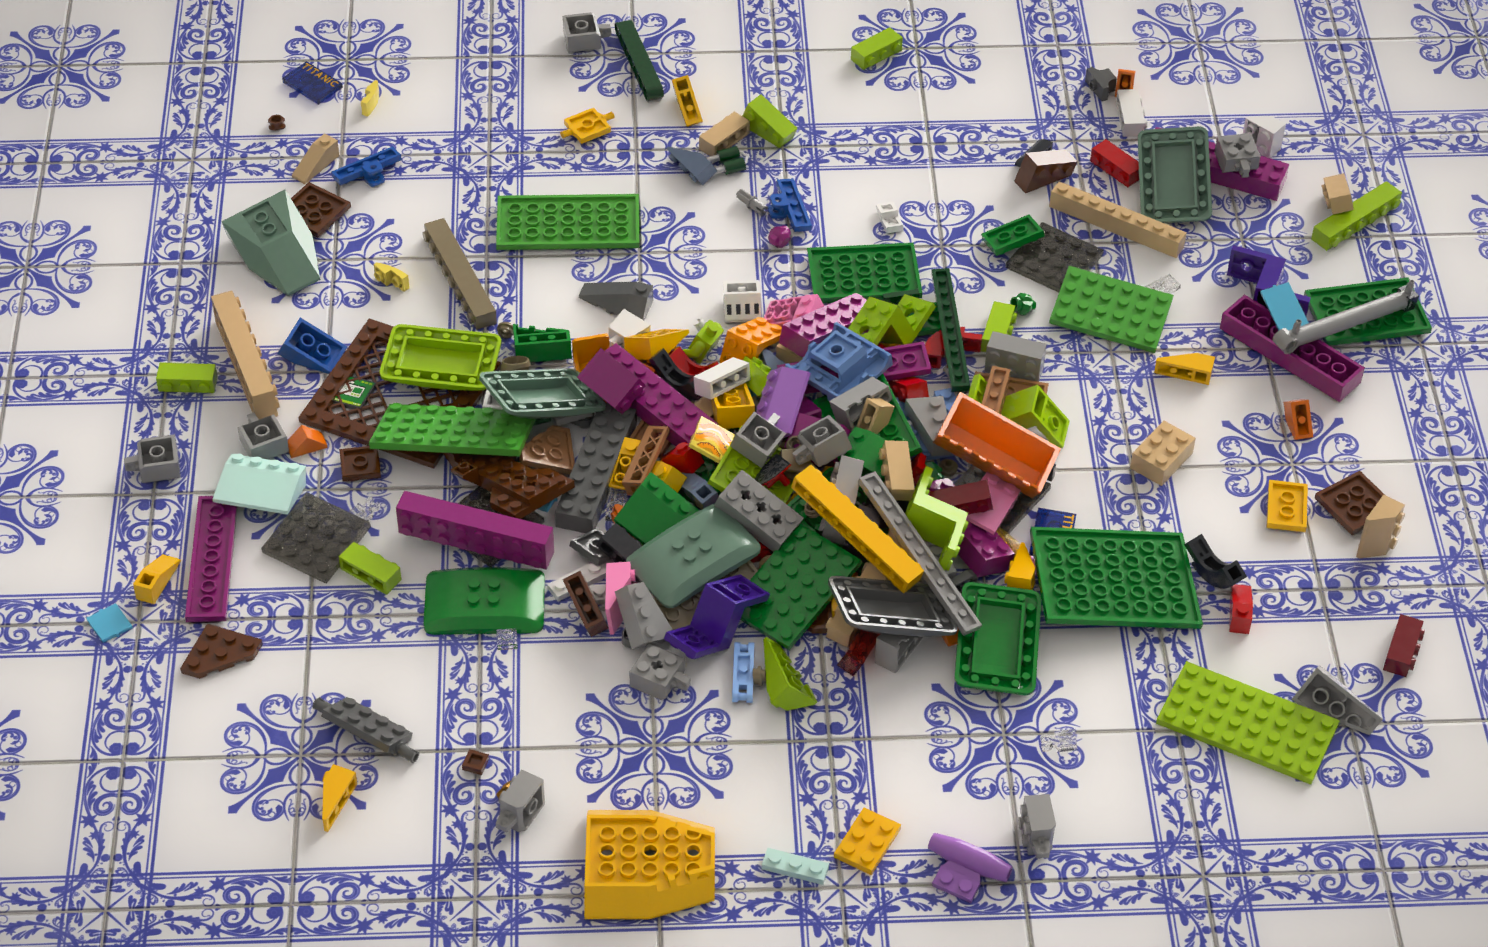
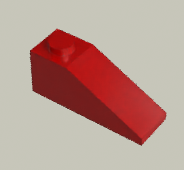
(683, 458)
(1240, 609)

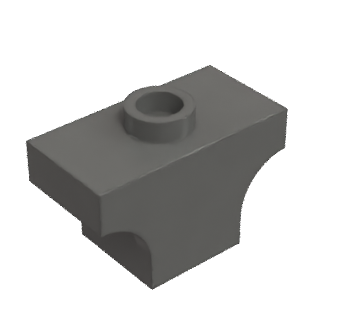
(1101, 82)

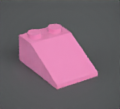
(1003, 499)
(617, 577)

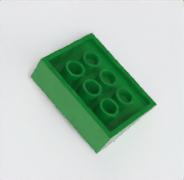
(653, 509)

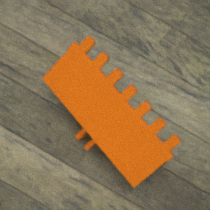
(997, 445)

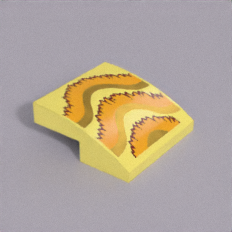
(711, 439)

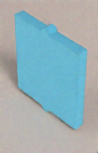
(109, 623)

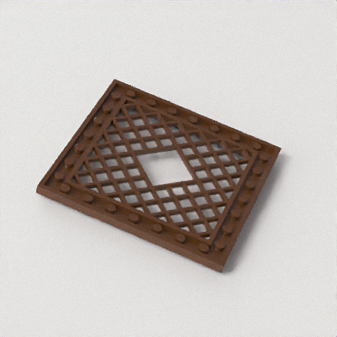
(317, 413)

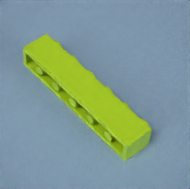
(1366, 211)

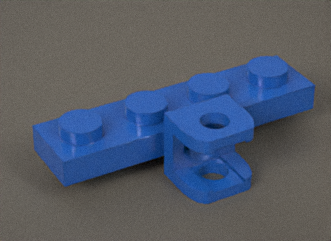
(368, 167)
(789, 204)

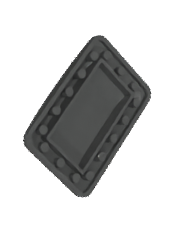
(884, 609)

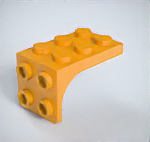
(749, 339)
(586, 348)

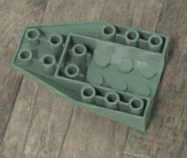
(275, 243)

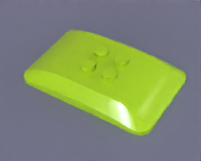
(439, 357)

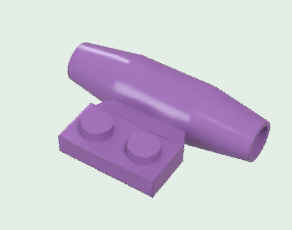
(964, 866)

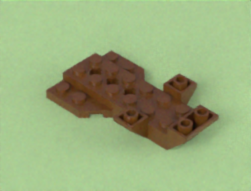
(513, 486)

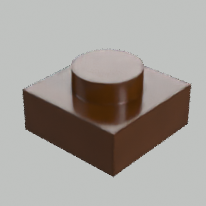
(475, 762)

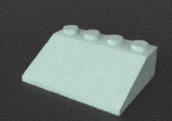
(260, 483)

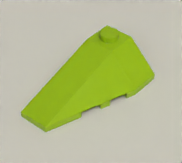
(783, 680)

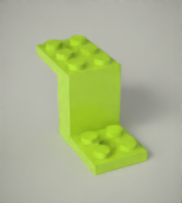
(890, 321)
(1029, 409)
(936, 520)

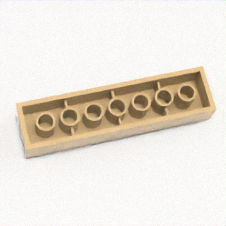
(245, 355)

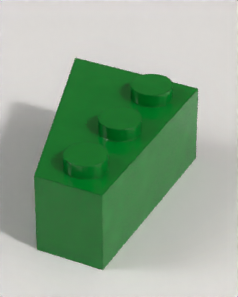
(542, 344)

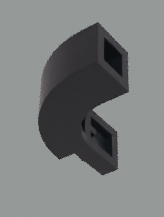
(673, 375)
(1211, 567)

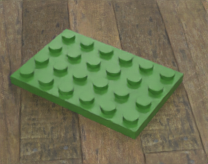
(1111, 309)

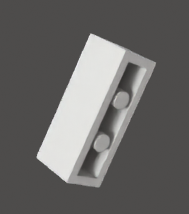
(1130, 112)
(722, 378)

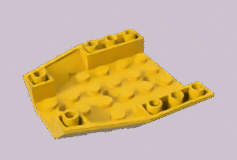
(641, 885)

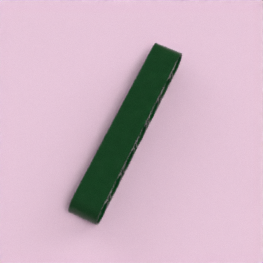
(639, 60)

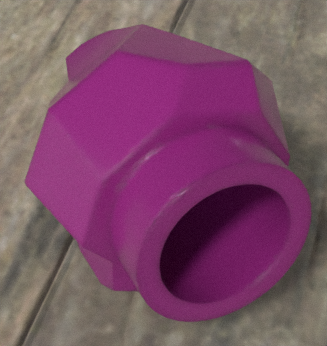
(779, 236)

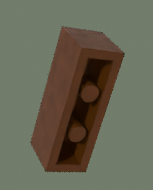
(585, 603)

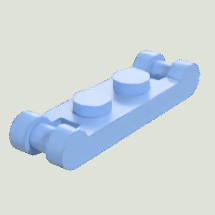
(743, 672)

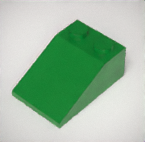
(866, 447)

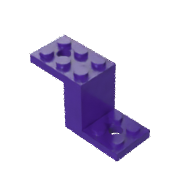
(1264, 270)
(716, 616)

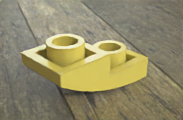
(370, 101)
(389, 274)

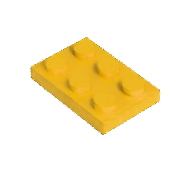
(1287, 506)
(867, 841)

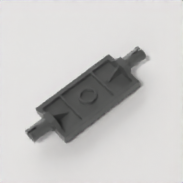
(368, 726)

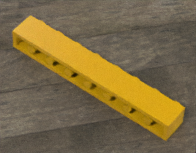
(857, 528)

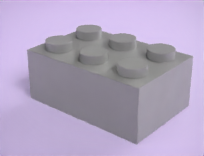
(1015, 353)

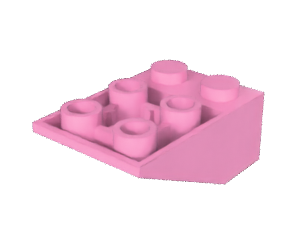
(789, 309)

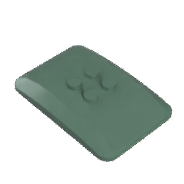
(1175, 174)
(542, 393)
(692, 555)

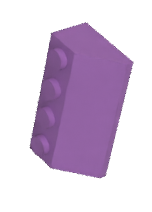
(783, 396)

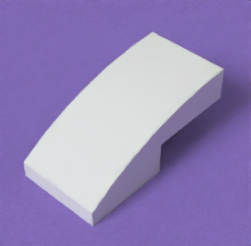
(889, 217)

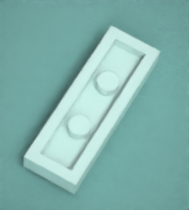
(795, 866)

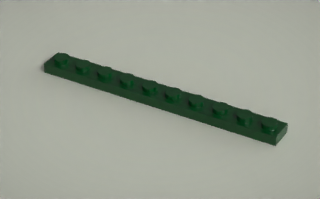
(950, 330)

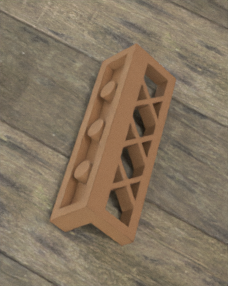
(996, 388)
(645, 457)

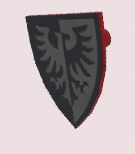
(773, 471)

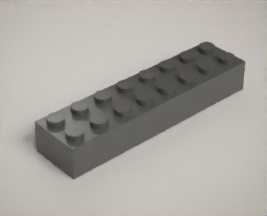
(582, 506)

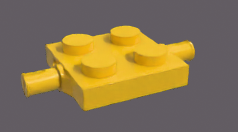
(587, 125)

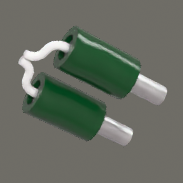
(730, 160)

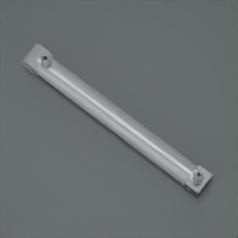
(1403, 299)

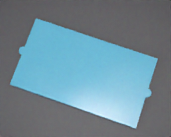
(1283, 306)

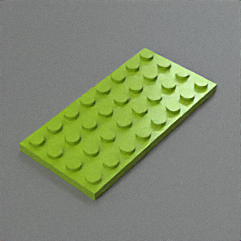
(1248, 722)

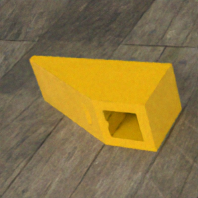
(624, 459)
(1021, 570)
(154, 578)

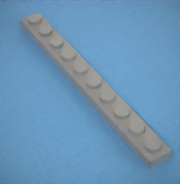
(919, 552)

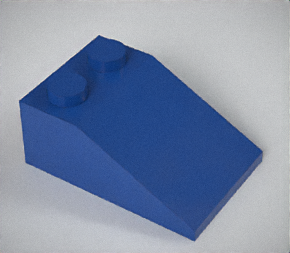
(312, 347)

